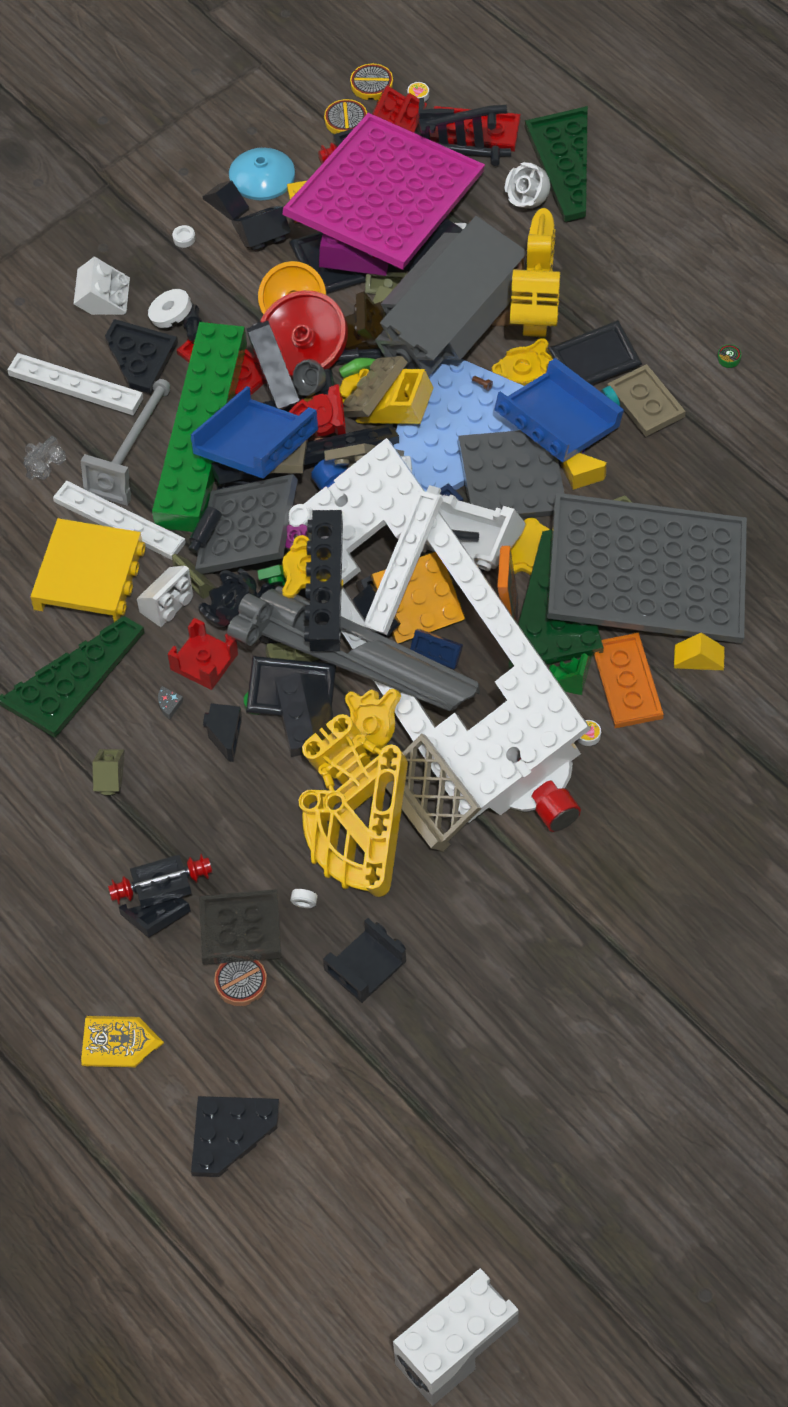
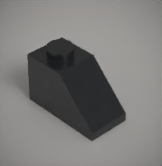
(223, 728)

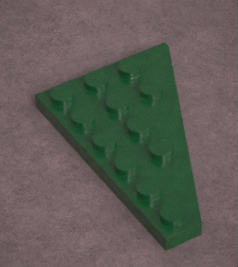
(552, 638)

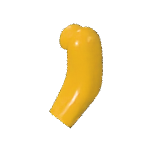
(349, 383)

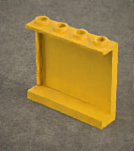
(88, 568)

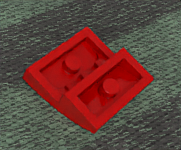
(398, 108)

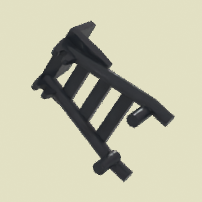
(441, 117)

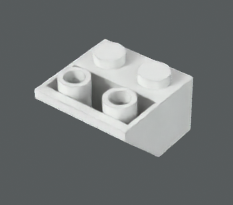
(101, 289)
(166, 595)

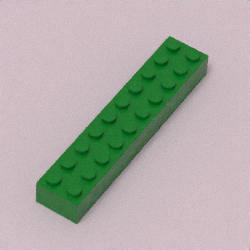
(208, 386)

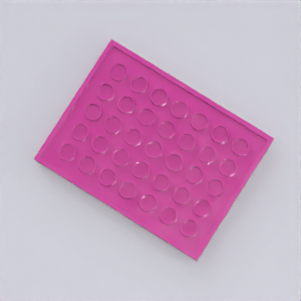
(384, 190)

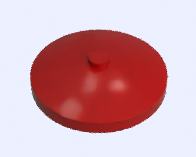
(307, 328)

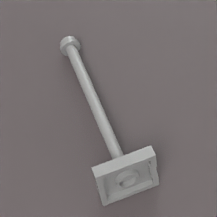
(109, 478)

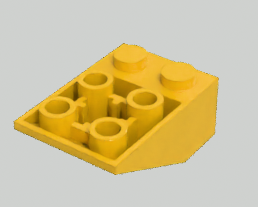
(404, 400)

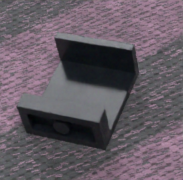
(366, 961)

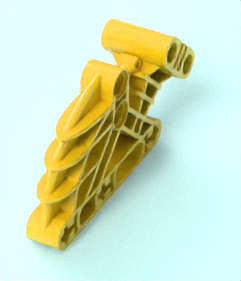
(537, 288)
(345, 758)

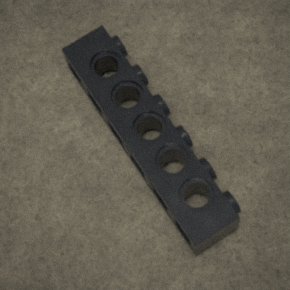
(326, 636)

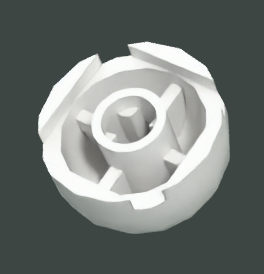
(527, 185)

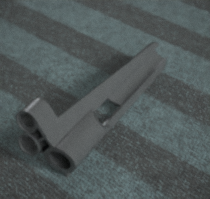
(378, 659)

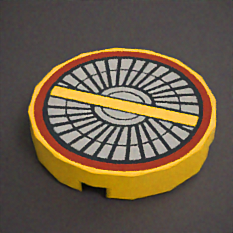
(370, 81)
(343, 115)

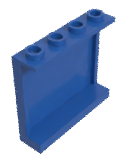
(560, 411)
(252, 434)

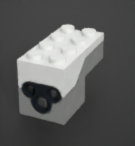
(448, 1338)

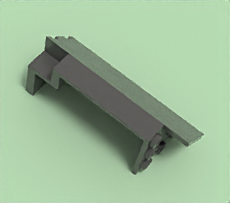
(449, 297)

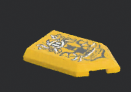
(117, 1041)

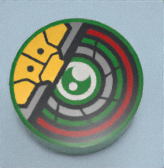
(729, 356)

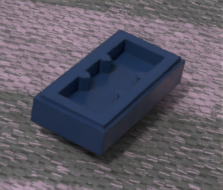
(437, 648)

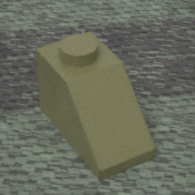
(108, 771)

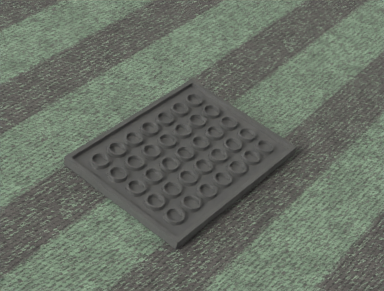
(647, 568)

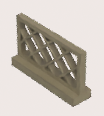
(417, 810)

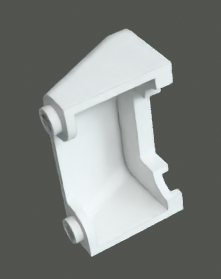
(494, 528)

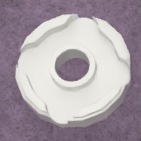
(160, 311)

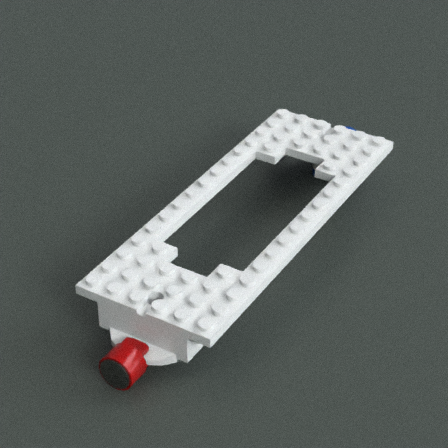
(526, 745)

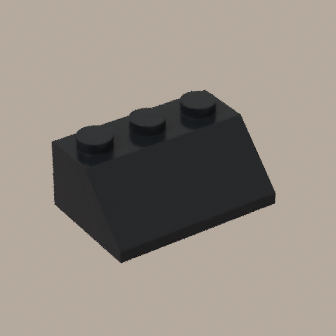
(303, 708)

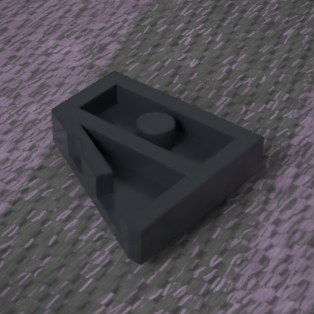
(155, 917)

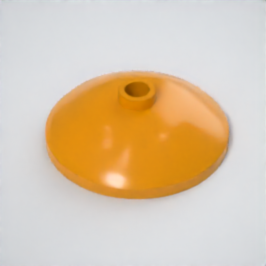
(286, 279)

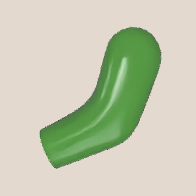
(355, 366)

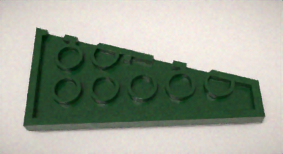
(562, 152)
(68, 682)

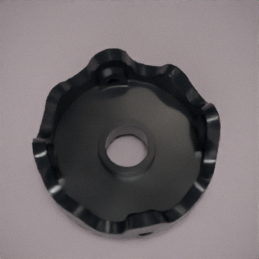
(227, 597)

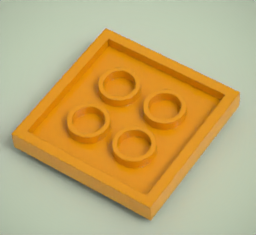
(428, 599)

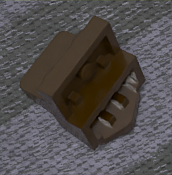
(365, 323)

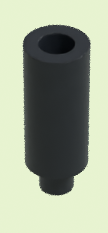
(204, 529)

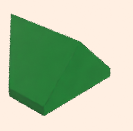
(572, 674)

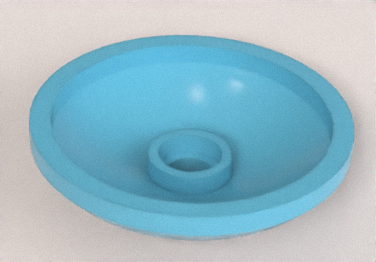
(262, 173)

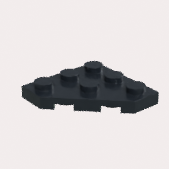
(139, 353)
(229, 1130)

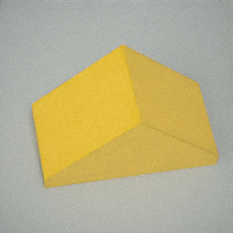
(583, 470)
(699, 653)

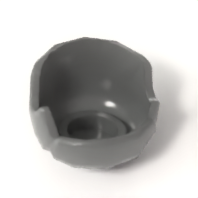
(309, 377)

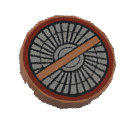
(240, 982)

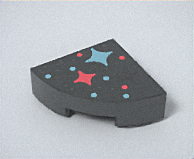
(169, 701)

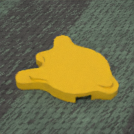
(524, 363)
(526, 547)
(295, 567)
(374, 716)

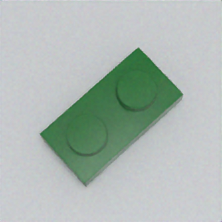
(273, 575)

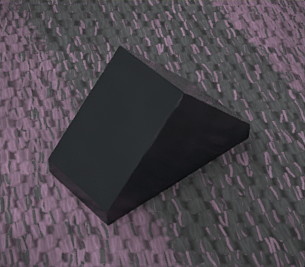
(227, 200)

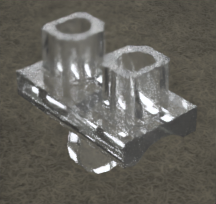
(40, 456)

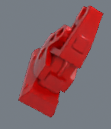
(329, 411)

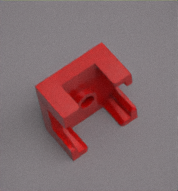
(203, 656)

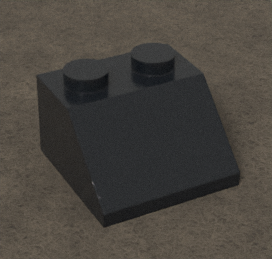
(262, 227)

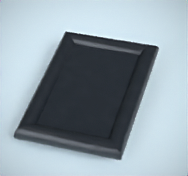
(308, 252)
(598, 353)
(264, 670)

